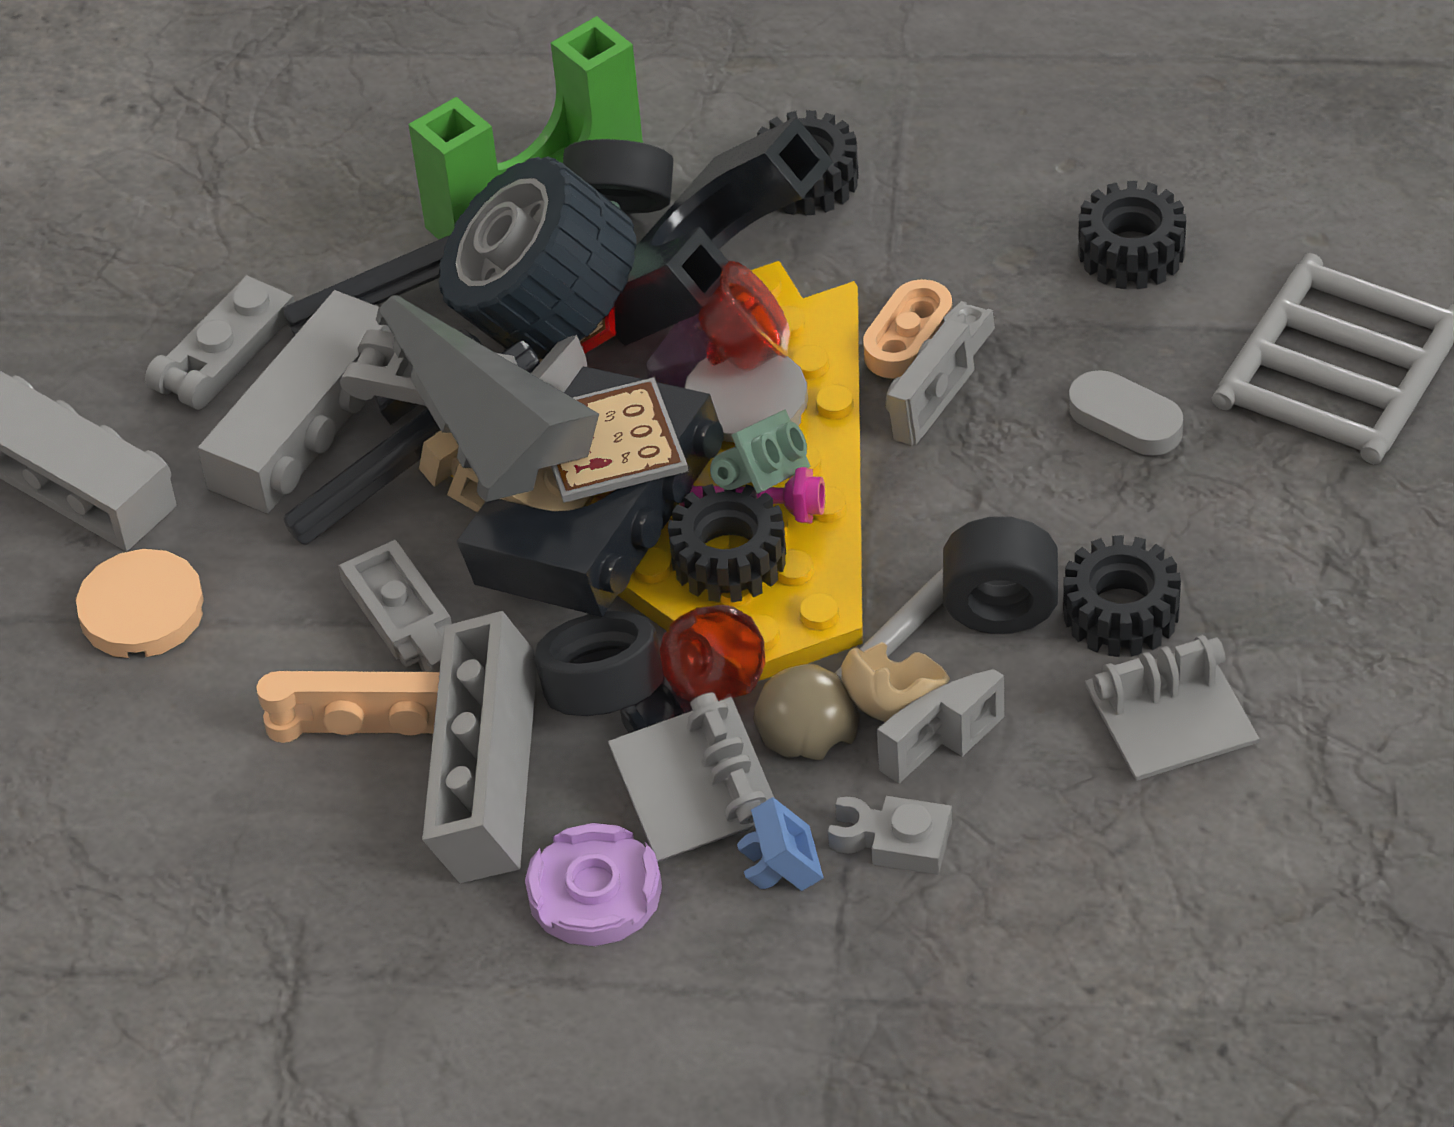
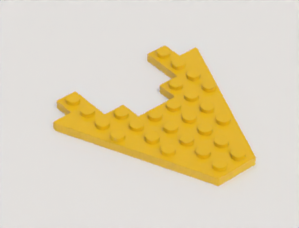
(819, 594)

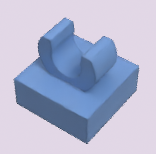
(783, 844)

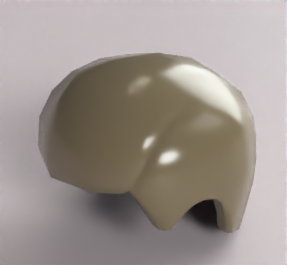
(805, 712)

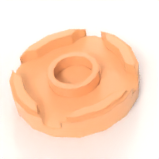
(140, 603)

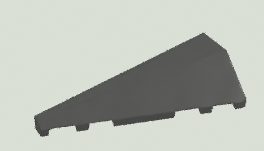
(494, 409)

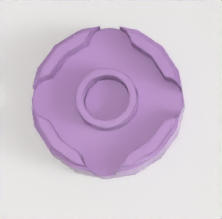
(593, 885)

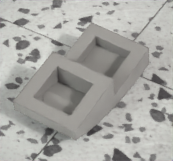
(949, 715)

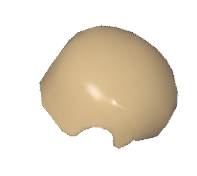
(887, 686)

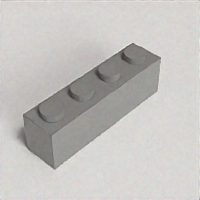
(289, 409)
(80, 466)
(481, 748)

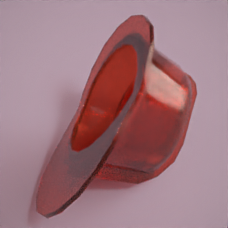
(743, 321)

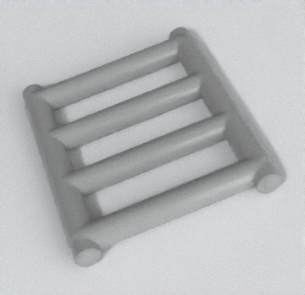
(1287, 311)

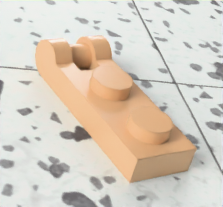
(347, 702)

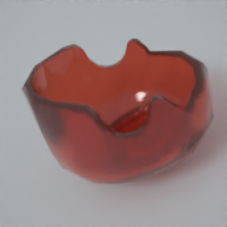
(713, 652)

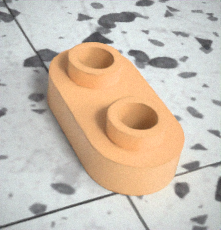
(904, 325)

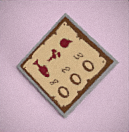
(629, 446)

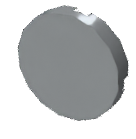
(753, 395)

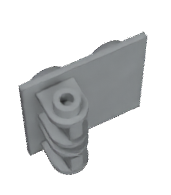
(1171, 708)
(692, 777)

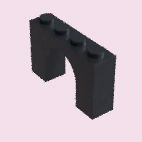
(680, 256)
(590, 552)

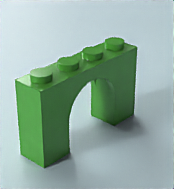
(592, 102)

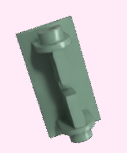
(762, 455)

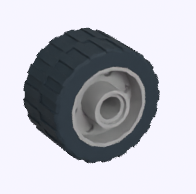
(537, 257)

